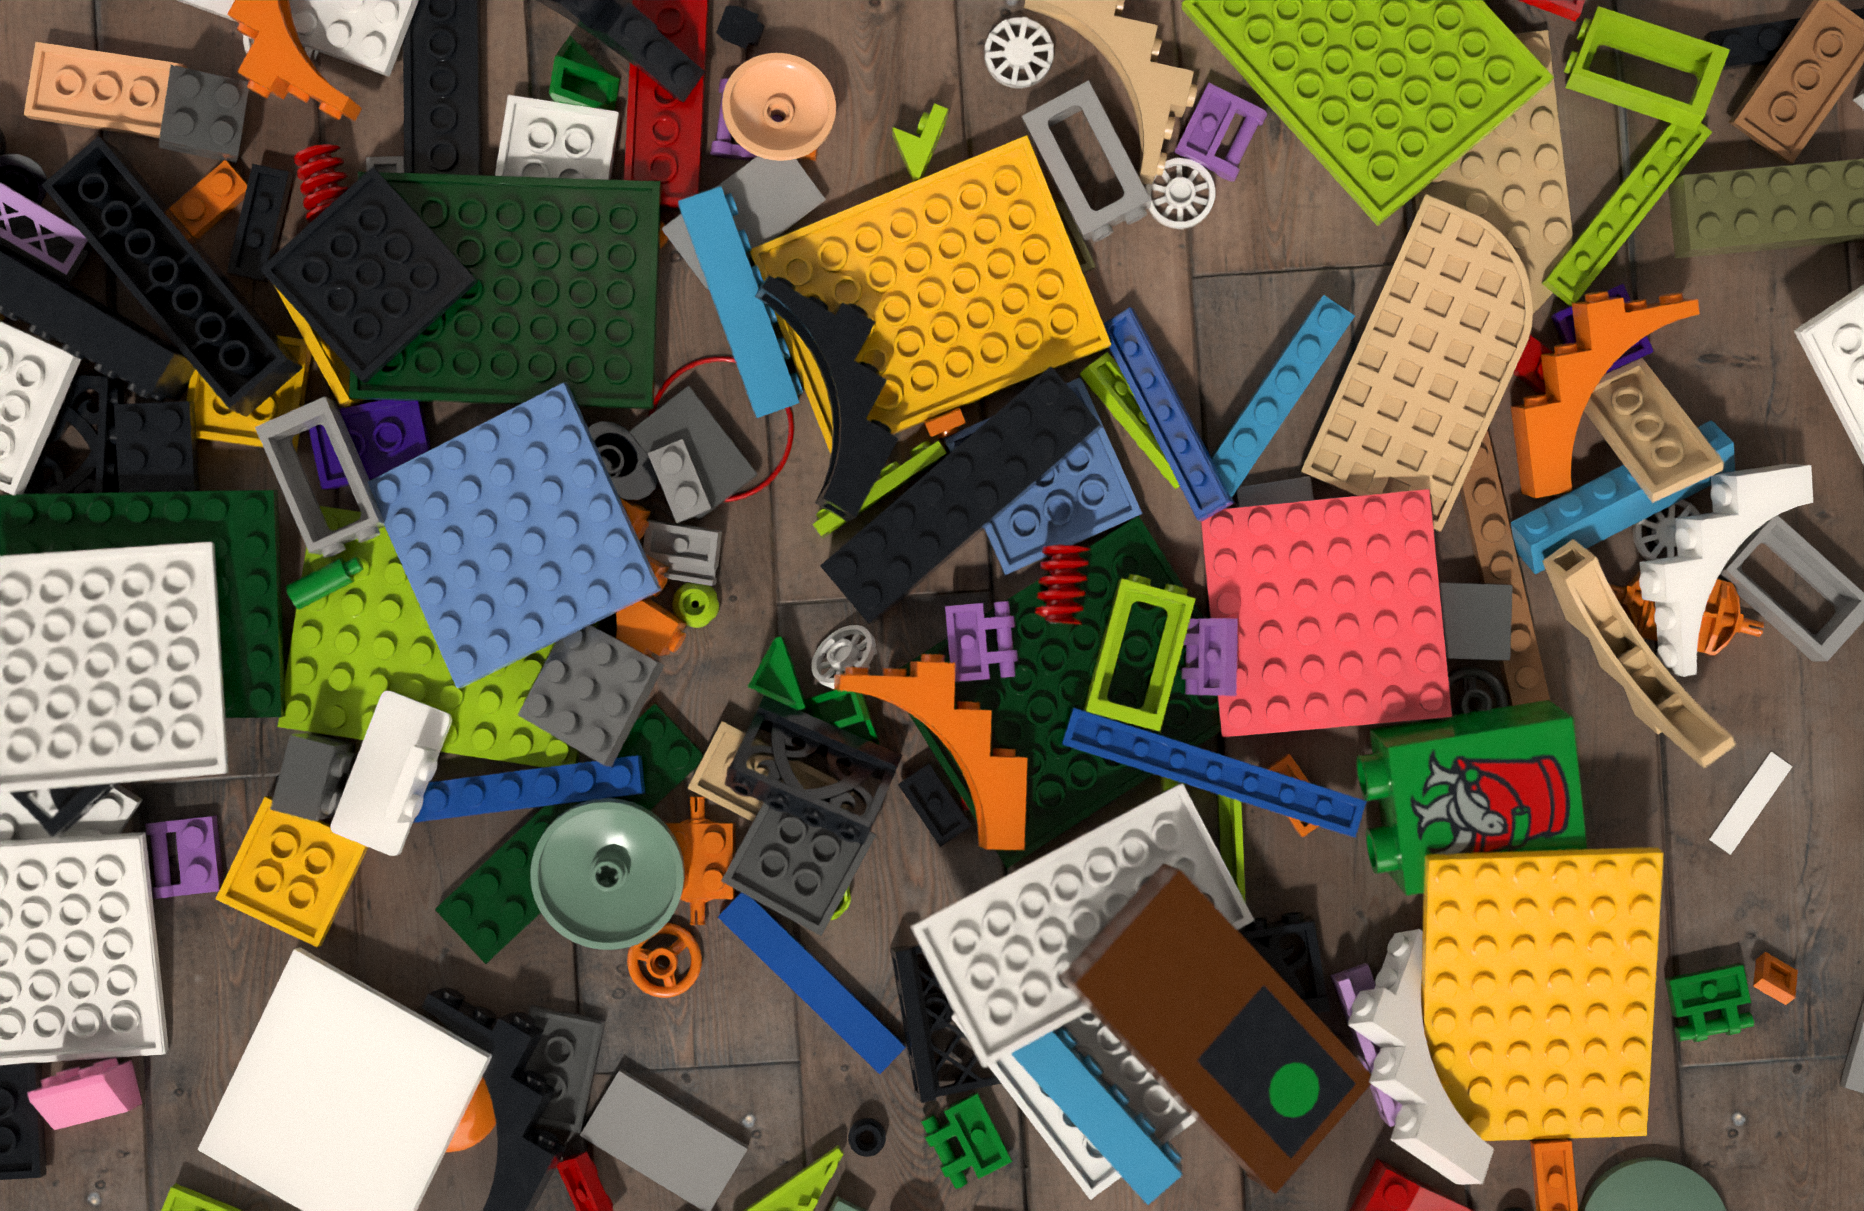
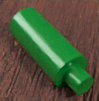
(323, 581)

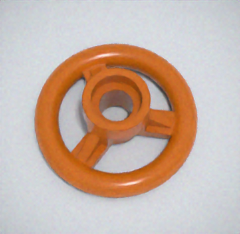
(671, 988)

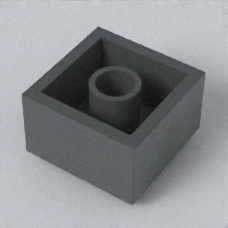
(203, 114)
(313, 776)

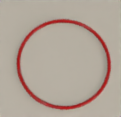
(788, 410)

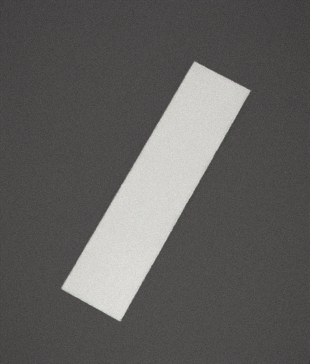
(1750, 803)

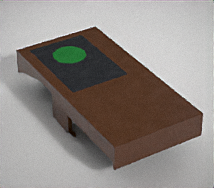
(1217, 1027)

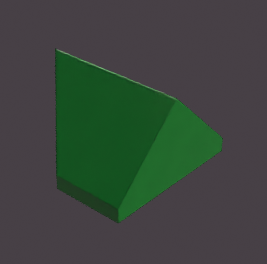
(581, 79)
(778, 677)
(844, 710)

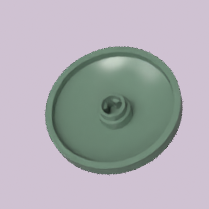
(607, 874)
(1651, 1186)

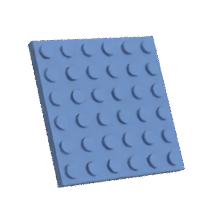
(513, 536)

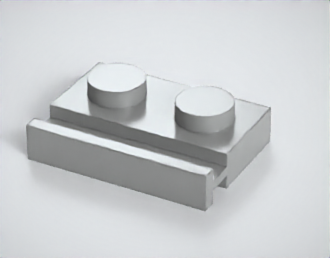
(686, 549)

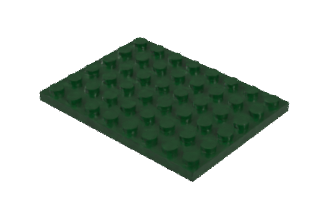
(557, 296)
(246, 561)
(1055, 677)

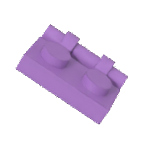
(968, 640)
(1211, 657)

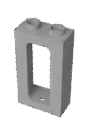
(1089, 222)
(277, 442)
(1816, 571)

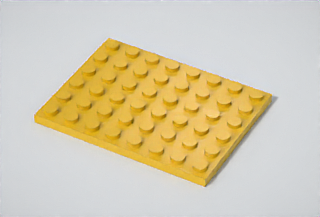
(961, 281)
(1542, 988)

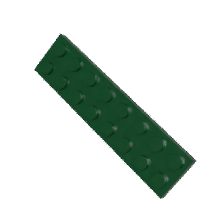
(499, 897)

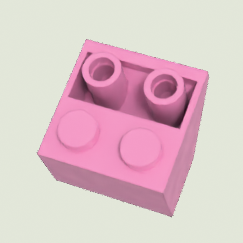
(87, 1093)

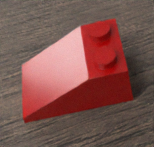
(1394, 1190)

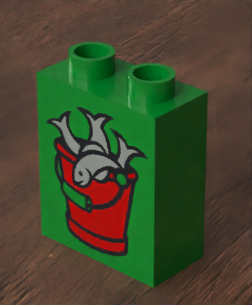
(1472, 787)

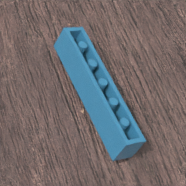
(733, 290)
(1279, 391)
(1602, 508)
(1101, 1113)

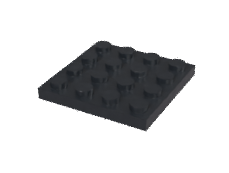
(368, 275)

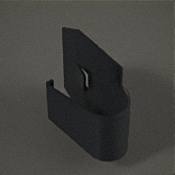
(740, 27)

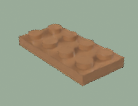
(1803, 80)

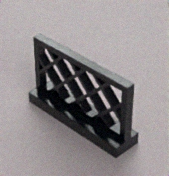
(918, 1031)

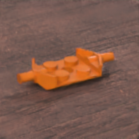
(1719, 621)

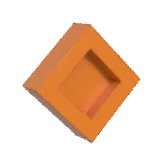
(945, 424)
(1775, 978)

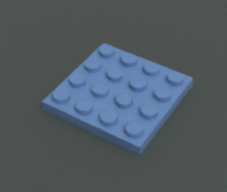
(1066, 506)

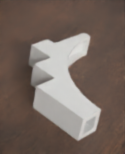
(1705, 544)
(1404, 1070)

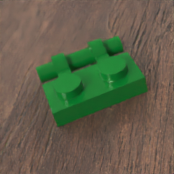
(1709, 991)
(977, 1136)

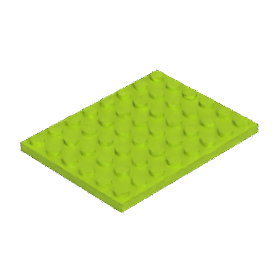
(1378, 85)
(379, 641)

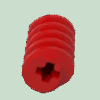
(319, 178)
(1061, 583)

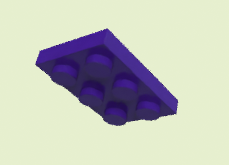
(383, 435)

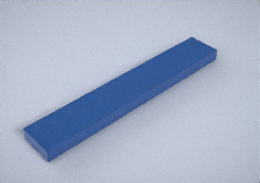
(1166, 415)
(812, 982)

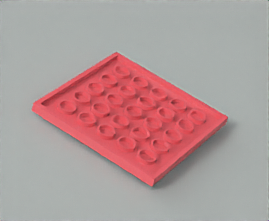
(1329, 612)

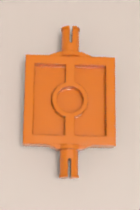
(707, 853)

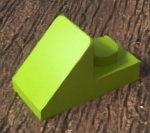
(918, 151)

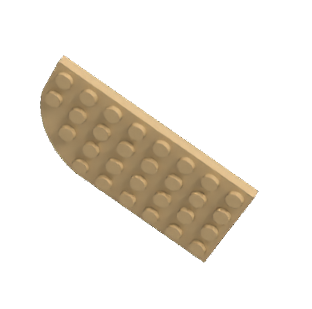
(1518, 180)
(1428, 363)

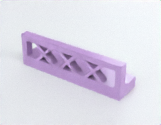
(45, 218)
(1347, 986)

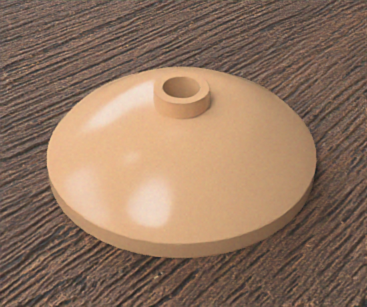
(782, 87)

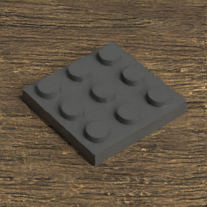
(591, 692)
(795, 867)

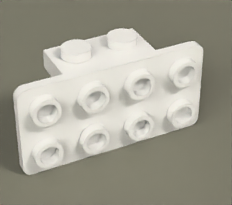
(391, 773)

